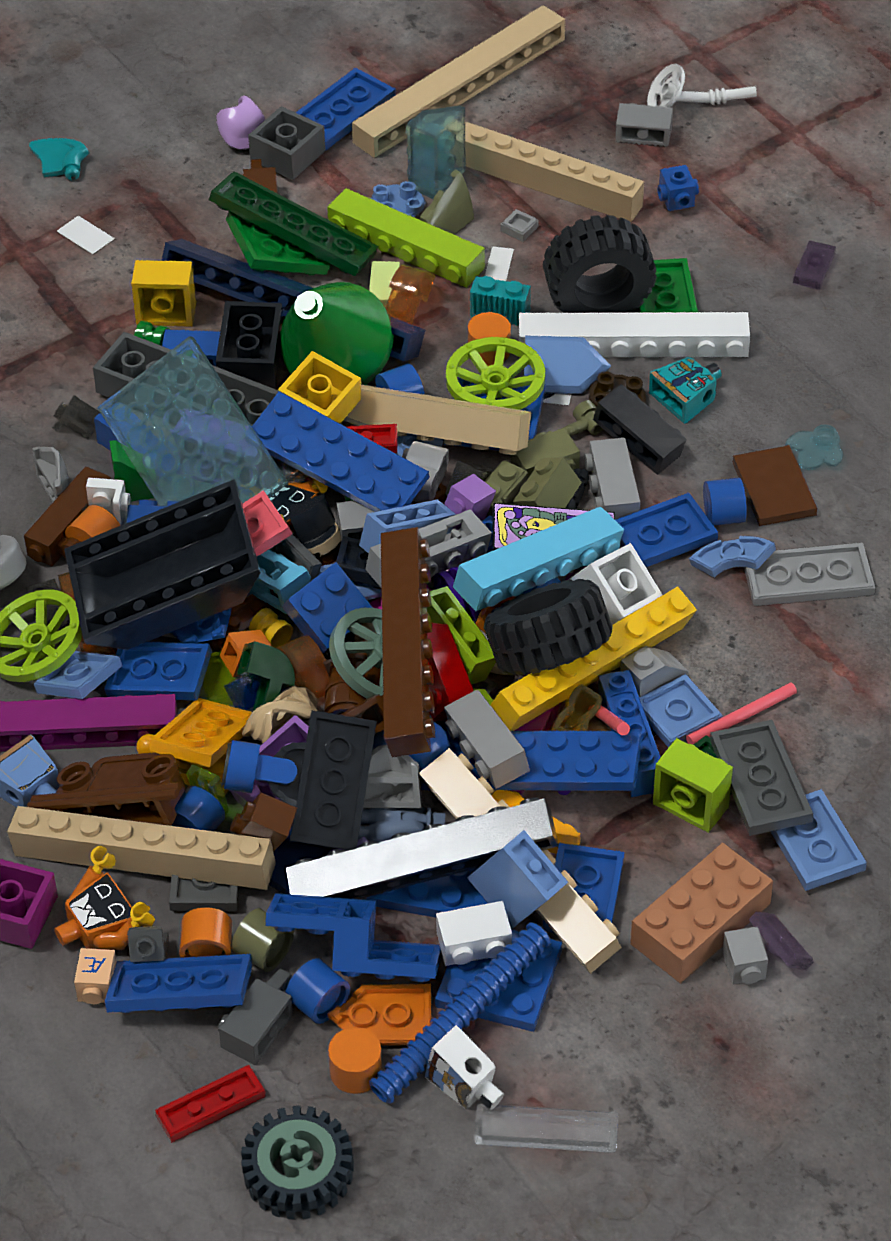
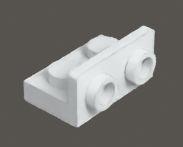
(109, 495)

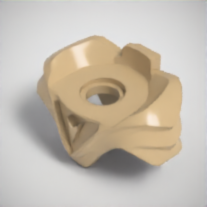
(273, 715)

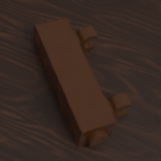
(46, 537)

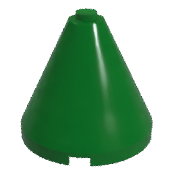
(340, 325)

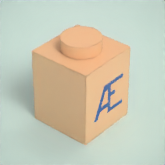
(94, 974)

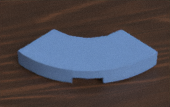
(741, 552)

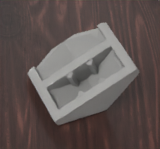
(50, 470)
(392, 781)

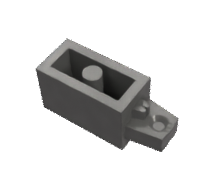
(258, 1022)

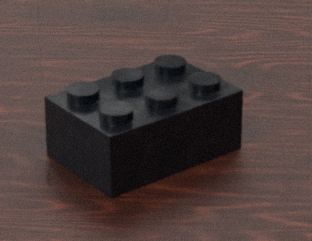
(251, 340)

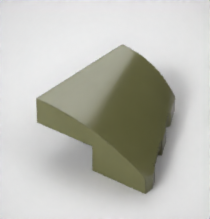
(451, 208)

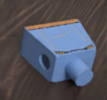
(26, 772)

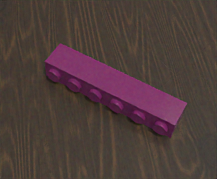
(85, 721)

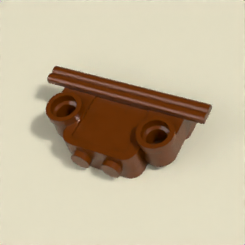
(119, 787)

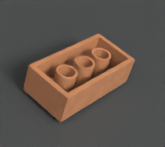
(694, 913)

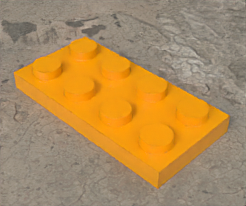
(201, 732)

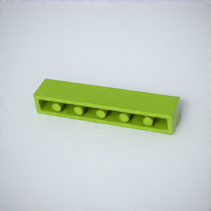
(408, 237)

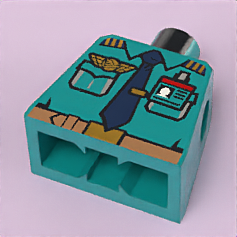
(685, 387)

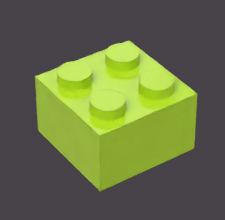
(692, 785)

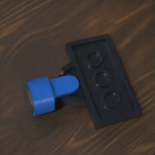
(317, 776)

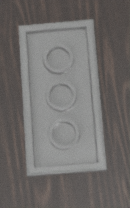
(811, 575)

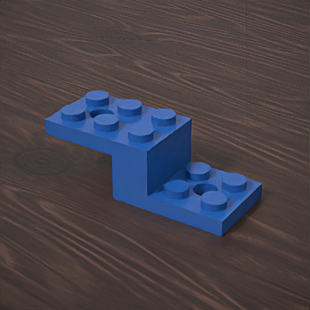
(354, 937)

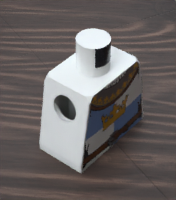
(462, 1070)

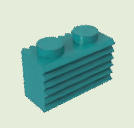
(500, 297)

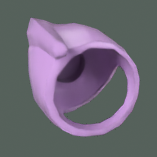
(238, 122)

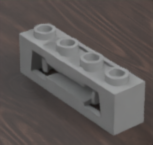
(445, 549)

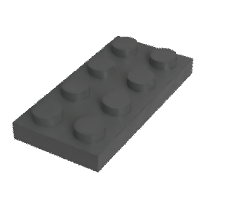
(762, 777)

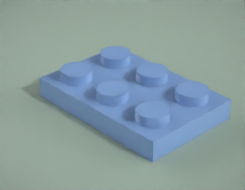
(820, 849)

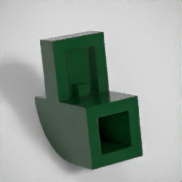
(269, 668)

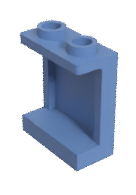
(519, 878)

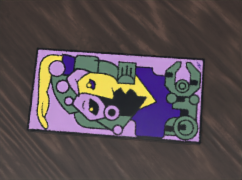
(516, 522)

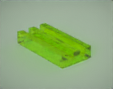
(198, 777)

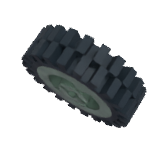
(302, 1185)

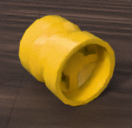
(275, 630)

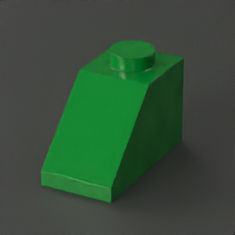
(125, 470)

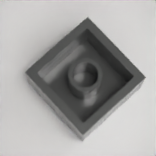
(287, 142)

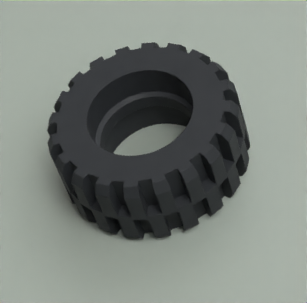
(593, 244)
(548, 627)

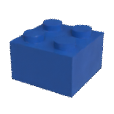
(323, 604)

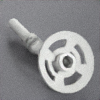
(672, 90)

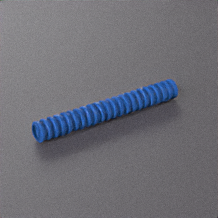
(461, 1011)

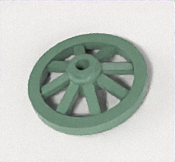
(372, 648)

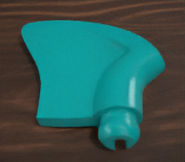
(59, 156)

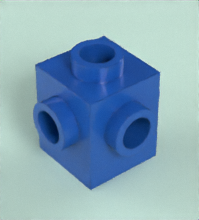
(677, 188)

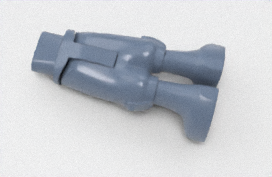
(390, 821)

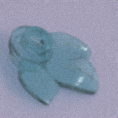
(817, 447)

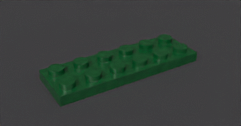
(293, 223)

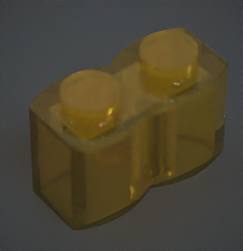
(577, 710)

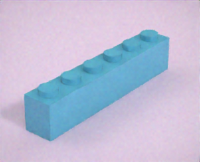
(537, 558)

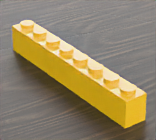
(546, 689)

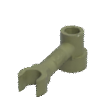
(584, 415)

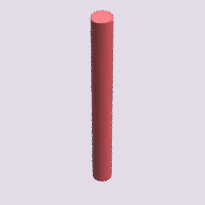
(744, 712)
(612, 721)

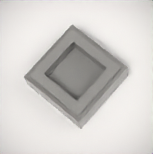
(519, 225)

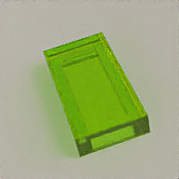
(215, 678)

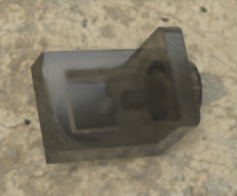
(77, 416)

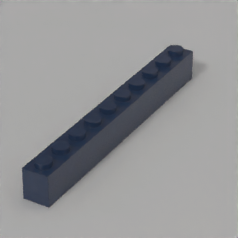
(250, 285)

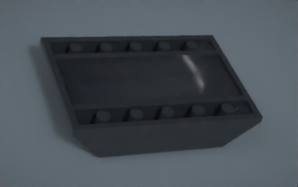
(164, 569)

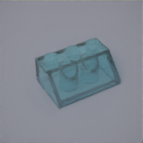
(435, 148)

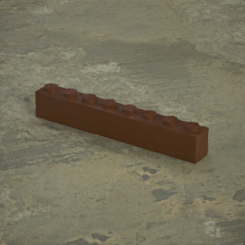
(406, 643)

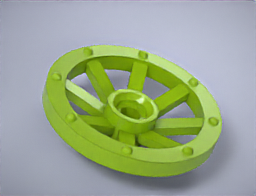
(496, 379)
(37, 638)

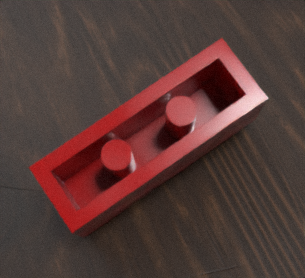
(448, 671)

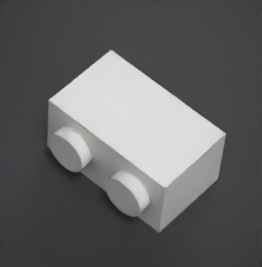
(473, 933)

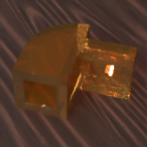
(408, 289)
(307, 664)

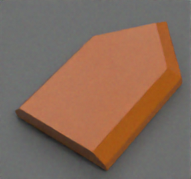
(387, 1010)

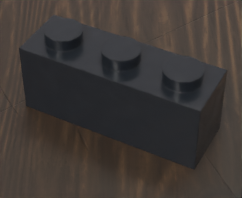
(644, 430)

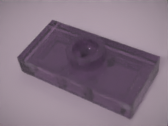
(814, 265)
(781, 941)

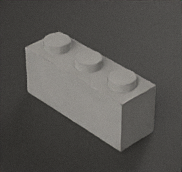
(612, 477)
(485, 739)

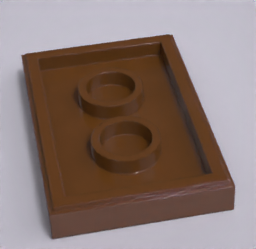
(774, 485)

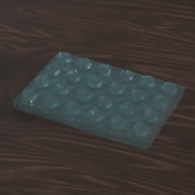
(188, 430)

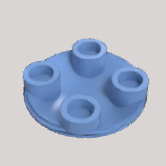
(400, 197)

